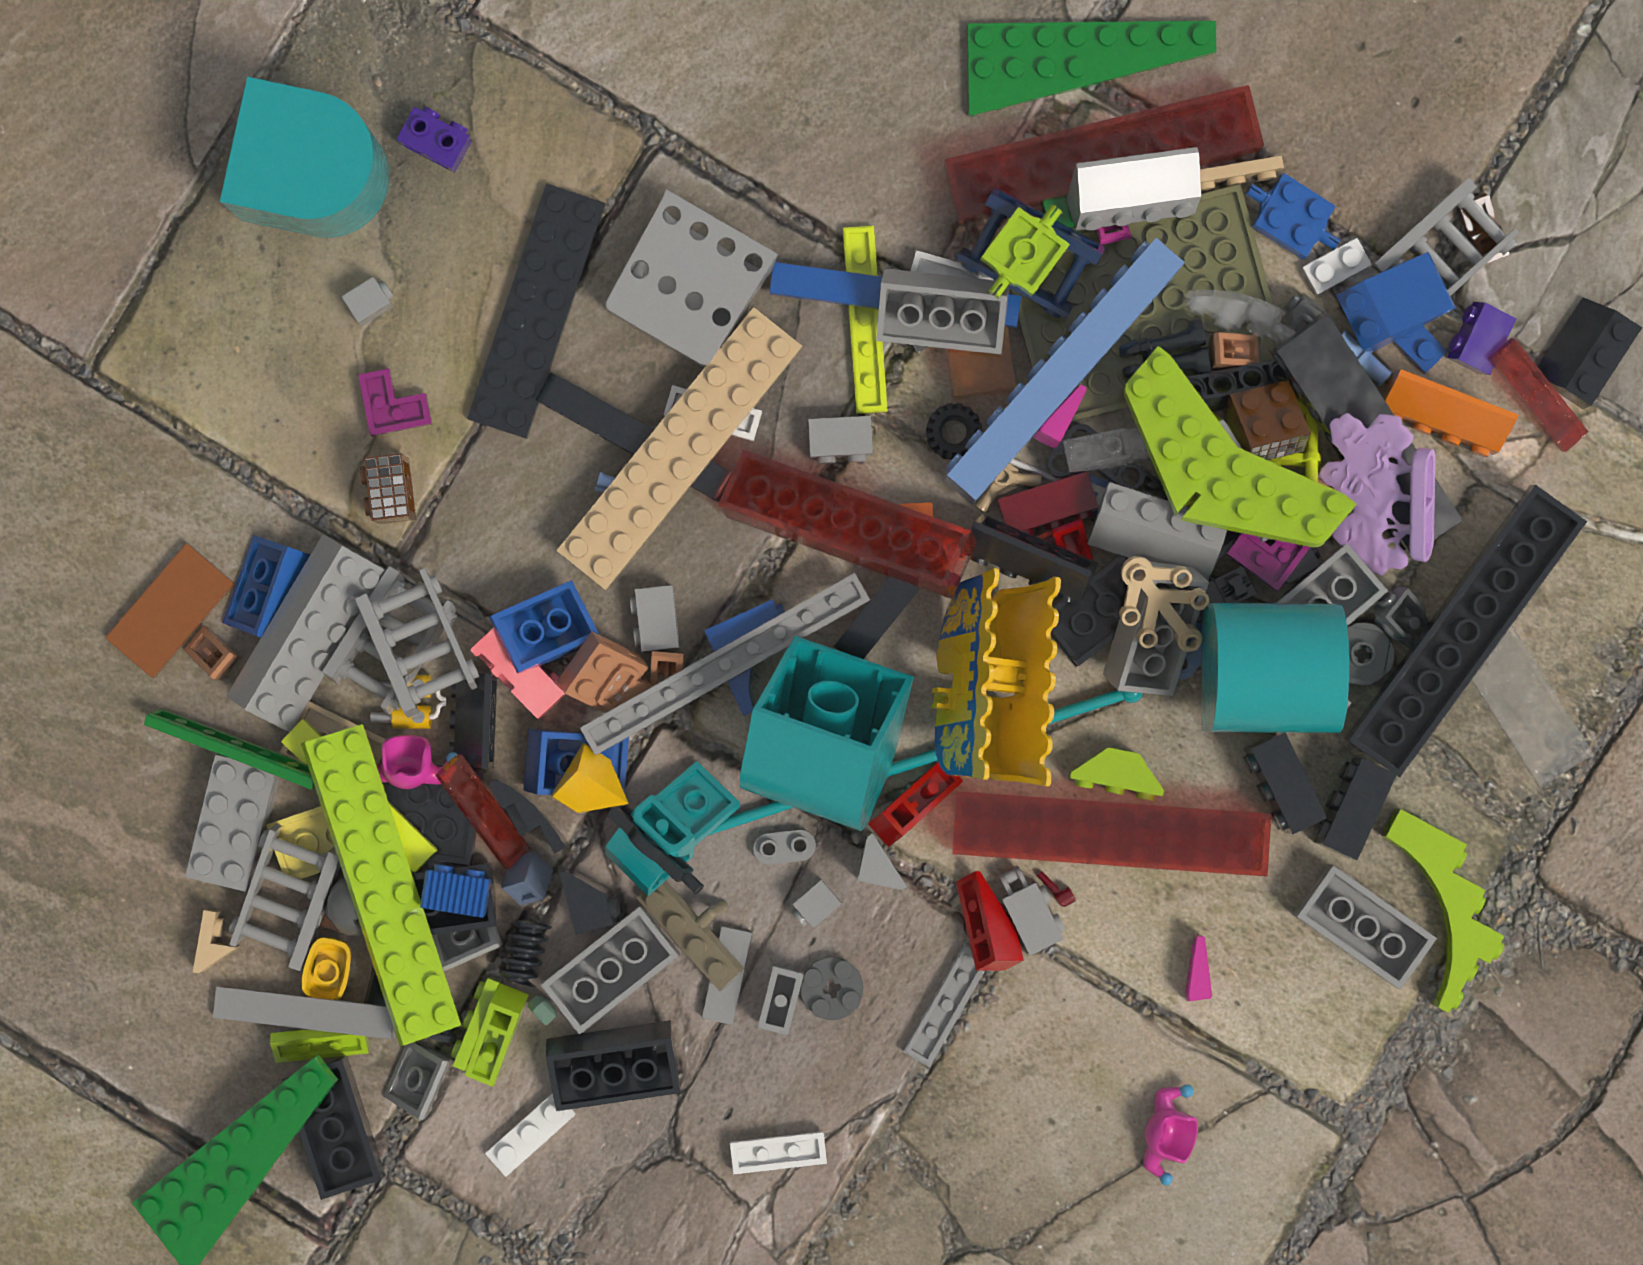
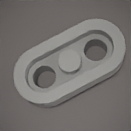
(784, 847)

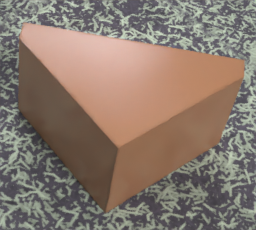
(1232, 350)
(212, 654)
(665, 665)

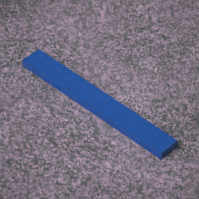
(845, 288)

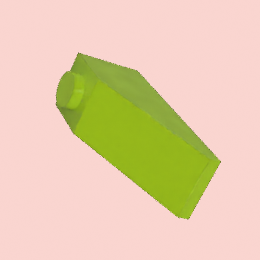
(496, 1034)

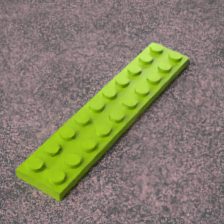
(381, 884)

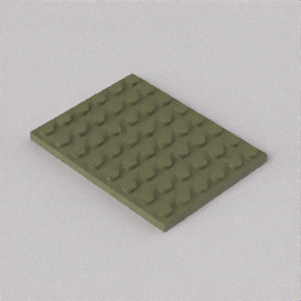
(1217, 256)

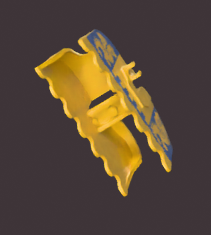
(998, 648)

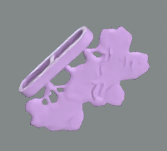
(1372, 484)

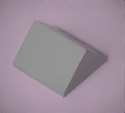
(877, 867)
(465, 945)
(417, 1079)

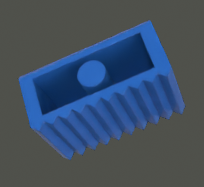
(455, 891)

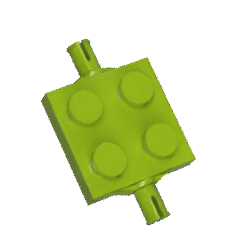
(1025, 251)

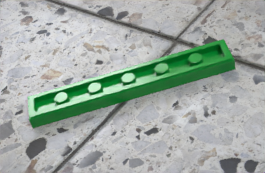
(230, 747)

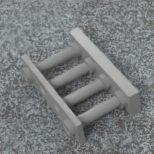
(1440, 219)
(358, 640)
(398, 667)
(309, 919)

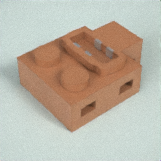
(604, 674)

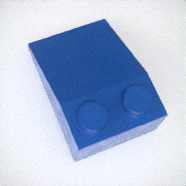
(1396, 302)
(544, 627)
(551, 754)

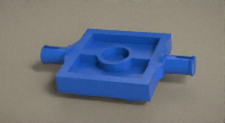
(1293, 216)

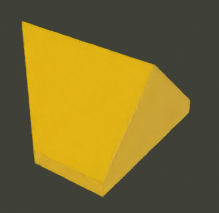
(589, 783)

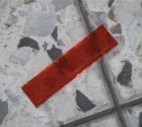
(1538, 395)
(482, 811)

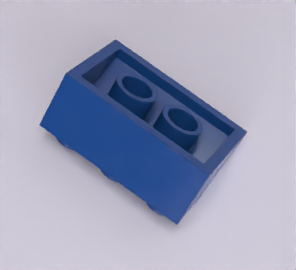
(263, 584)

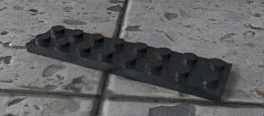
(536, 311)

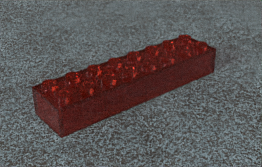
(848, 524)

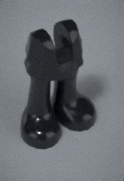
(1191, 336)

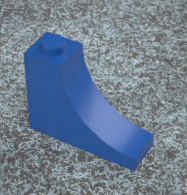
(734, 628)

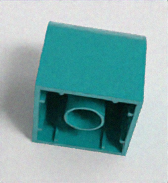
(303, 163)
(1274, 668)
(825, 733)

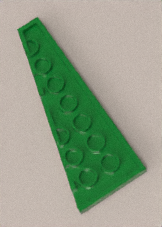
(1039, 60)
(210, 1187)

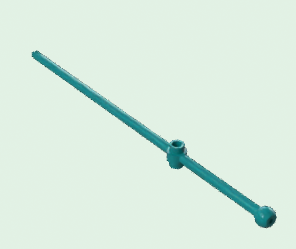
(930, 756)

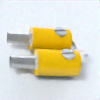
(422, 720)

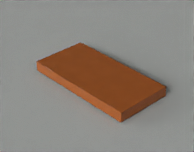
(170, 610)

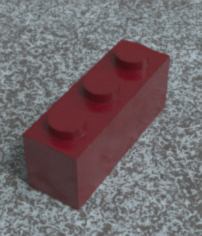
(1050, 504)

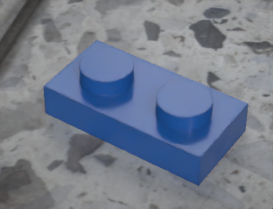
(1421, 348)

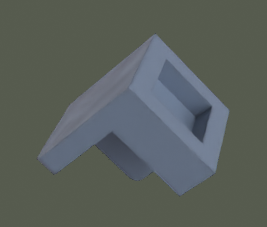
(528, 879)

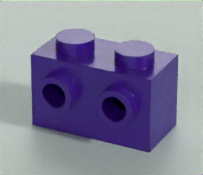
(434, 138)
(1480, 337)

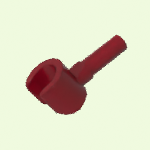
(1064, 896)

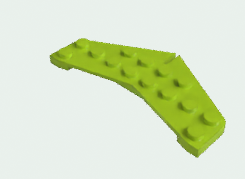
(1231, 485)

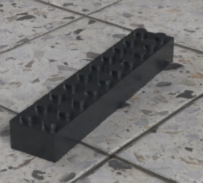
(1465, 629)

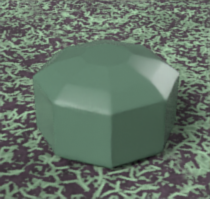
(542, 1009)

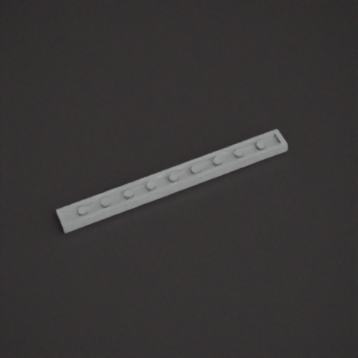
(724, 664)

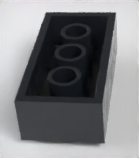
(340, 1138)

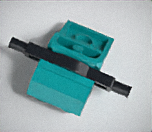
(664, 829)

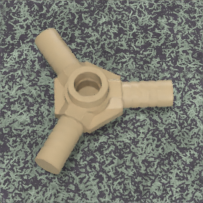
(1005, 482)

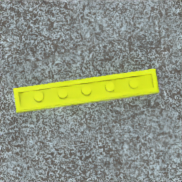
(866, 351)
(416, 846)

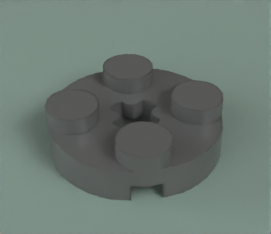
(1380, 652)
(822, 1003)

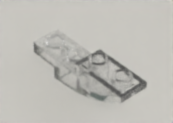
(1233, 309)
(1106, 450)

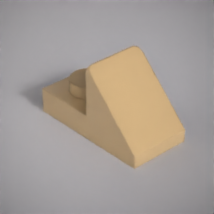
(208, 950)

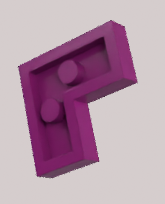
(384, 411)
(1268, 563)

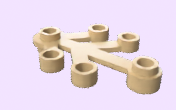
(1159, 600)

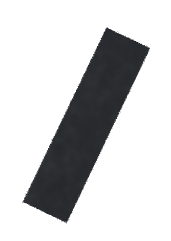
(1335, 384)
(1092, 623)

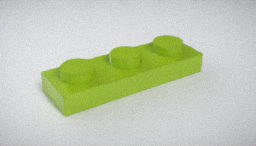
(473, 1022)
(309, 1043)

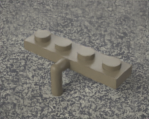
(693, 934)

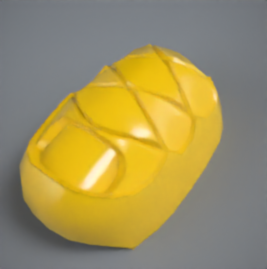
(327, 968)

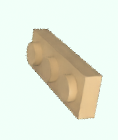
(1237, 173)

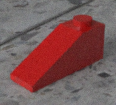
(913, 804)
(989, 928)

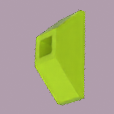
(1118, 772)

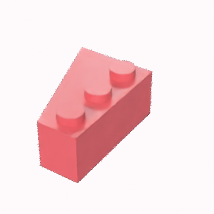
(532, 687)

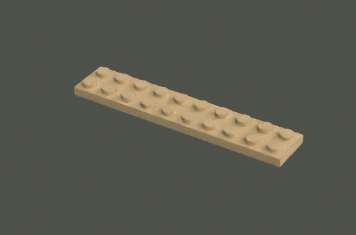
(679, 448)

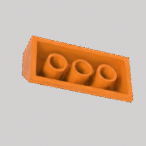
(1448, 413)

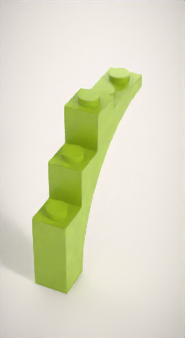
(1459, 899)

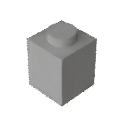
(369, 300)
(815, 904)

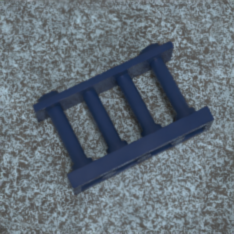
(1084, 251)

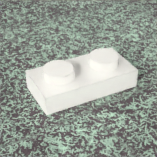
(1336, 266)

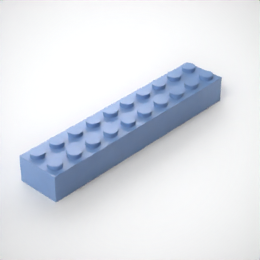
(1068, 365)

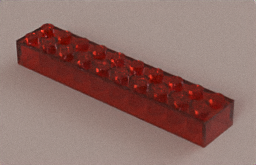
(1042, 167)
(1111, 833)

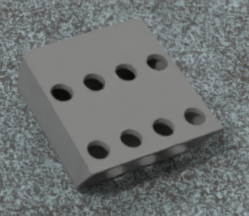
(685, 284)

